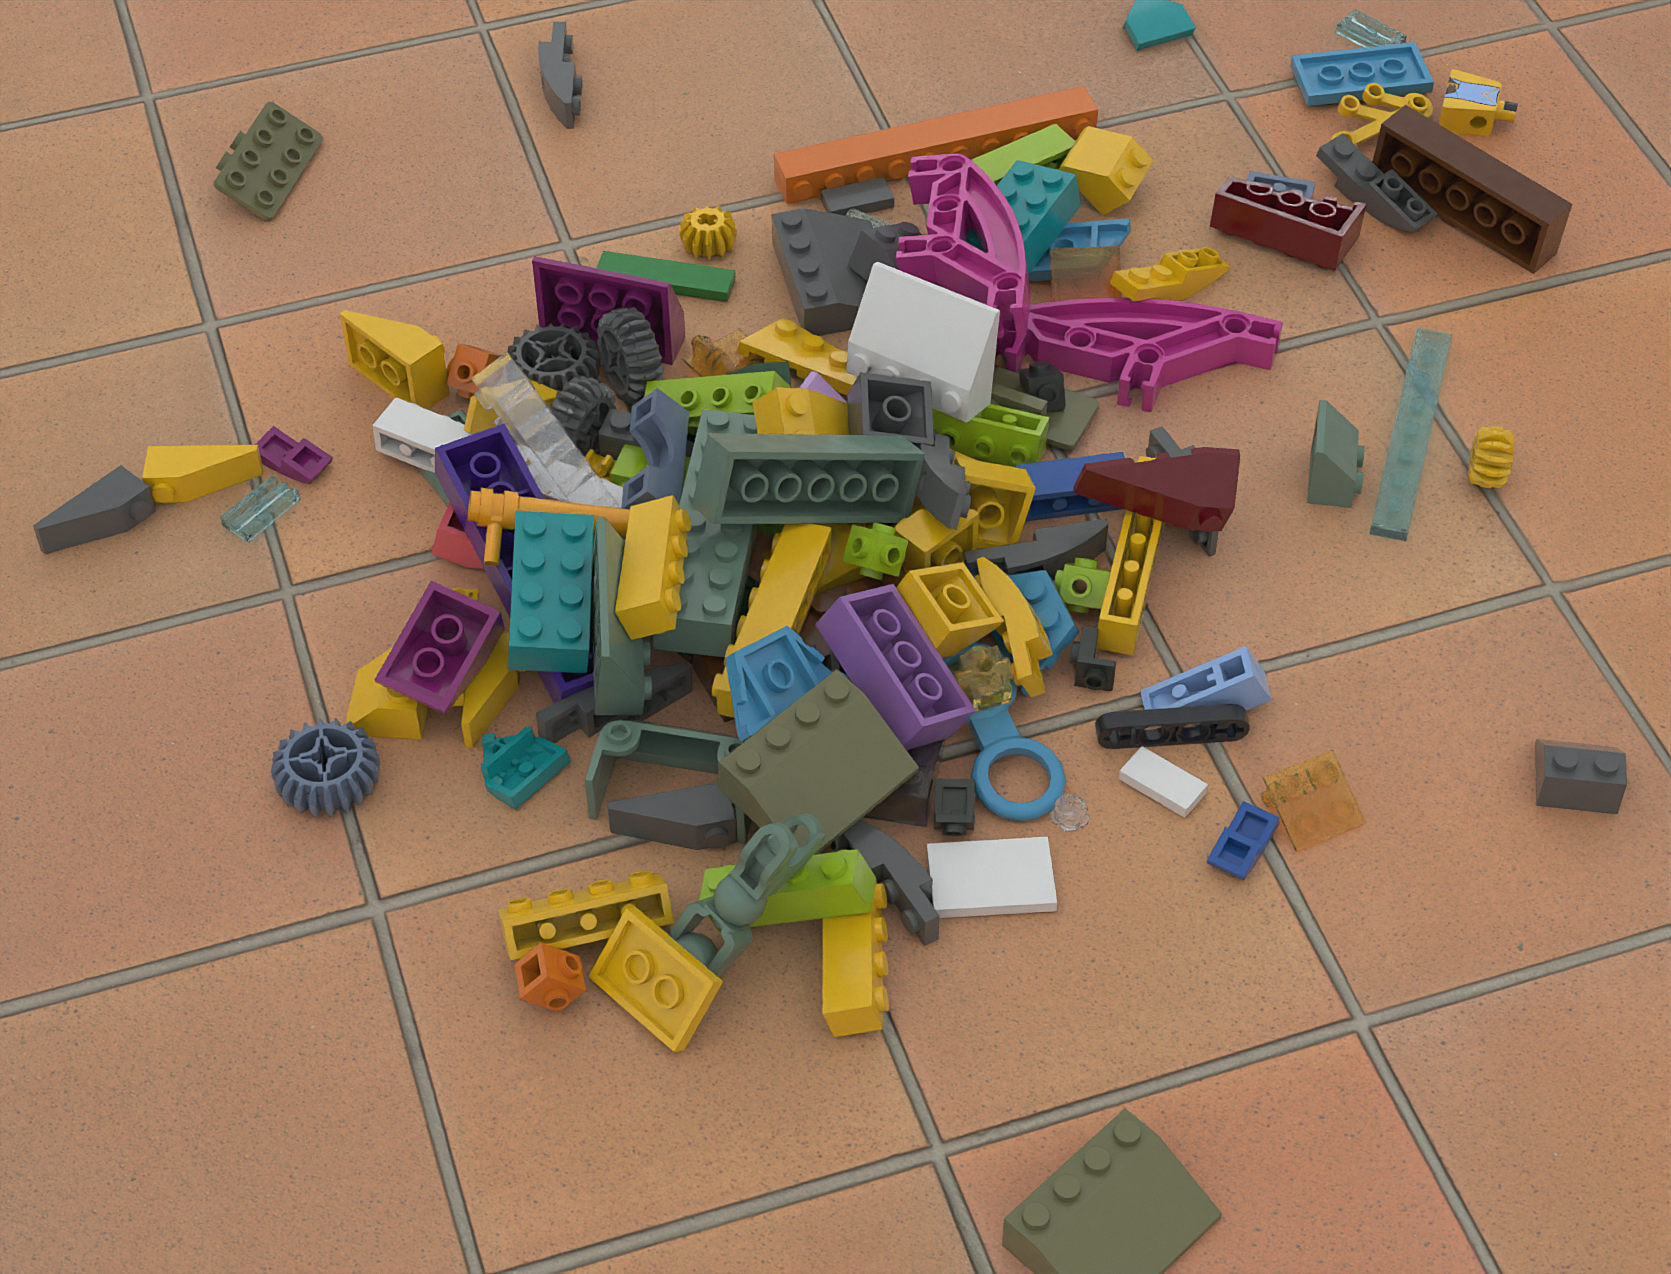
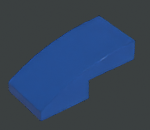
(1244, 841)

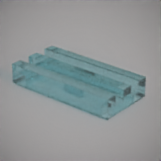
(1368, 31)
(256, 505)

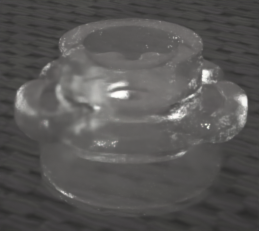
(1070, 805)

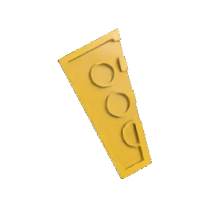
(802, 350)

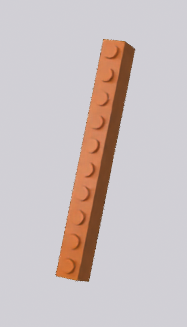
(888, 152)

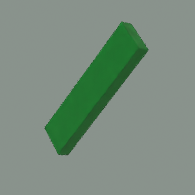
(684, 278)

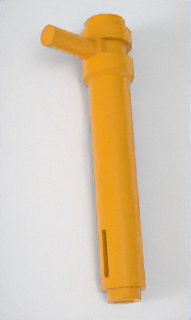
(499, 511)

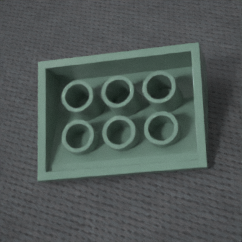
(616, 658)

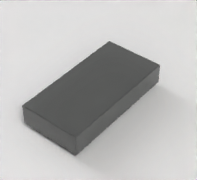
(862, 196)

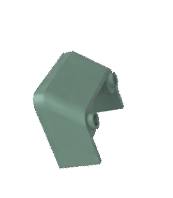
(660, 746)

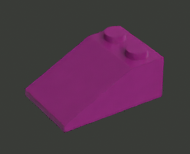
(441, 648)

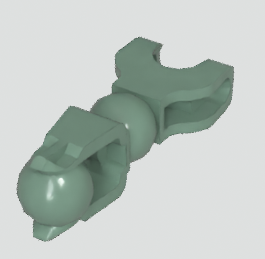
(742, 895)

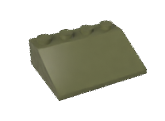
(818, 758)
(1111, 1208)

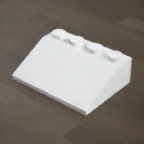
(926, 335)

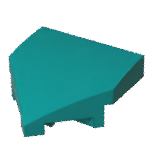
(1157, 23)
(520, 765)

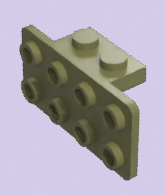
(267, 161)
(1065, 425)

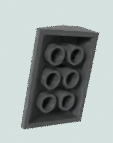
(814, 260)

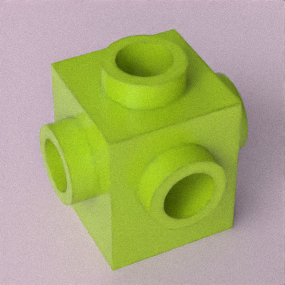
(875, 550)
(1096, 585)

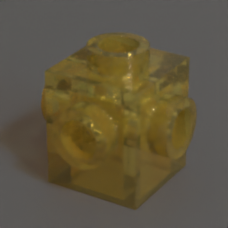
(985, 677)

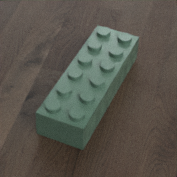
(807, 478)

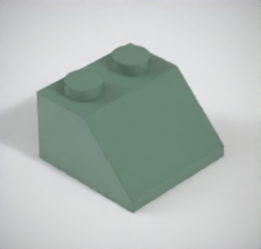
(1334, 459)

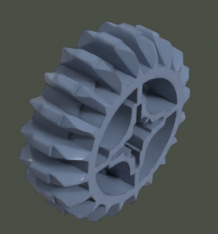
(349, 769)

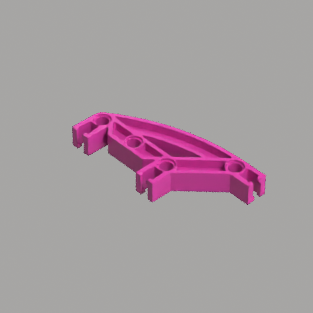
(962, 200)
(1139, 341)

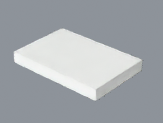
(991, 877)

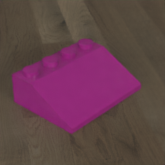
(584, 294)

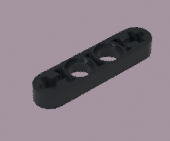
(1216, 724)

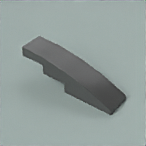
(578, 709)

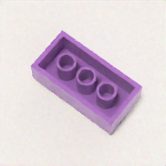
(895, 665)

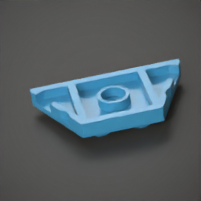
(1083, 235)
(1051, 610)
(771, 678)

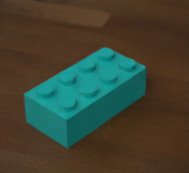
(1042, 204)
(551, 592)

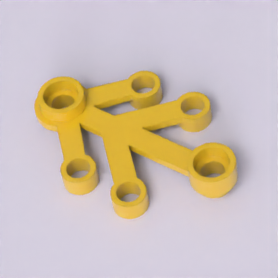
(1413, 100)

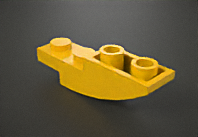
(1175, 277)
(1021, 627)

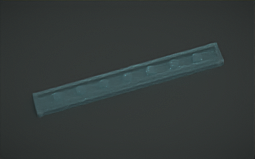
(1410, 435)

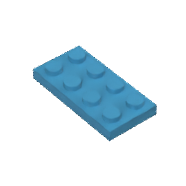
(1333, 74)

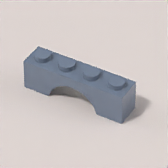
(662, 432)

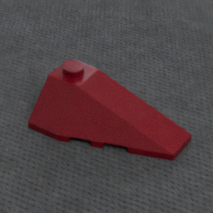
(1181, 490)

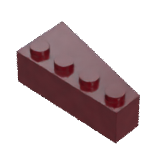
(1288, 221)

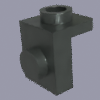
(1044, 383)
(1091, 671)
(954, 806)

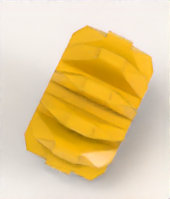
(708, 232)
(1491, 457)

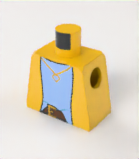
(1473, 105)

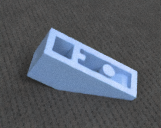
(1225, 680)

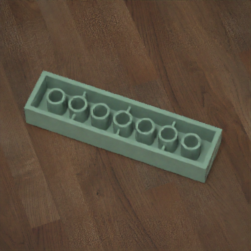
(715, 560)

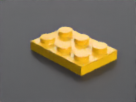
(655, 979)

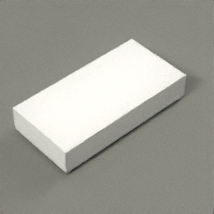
(1163, 781)

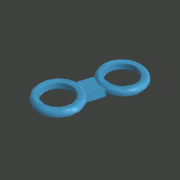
(999, 737)

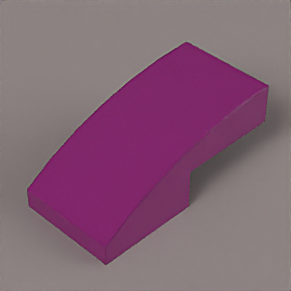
(295, 460)

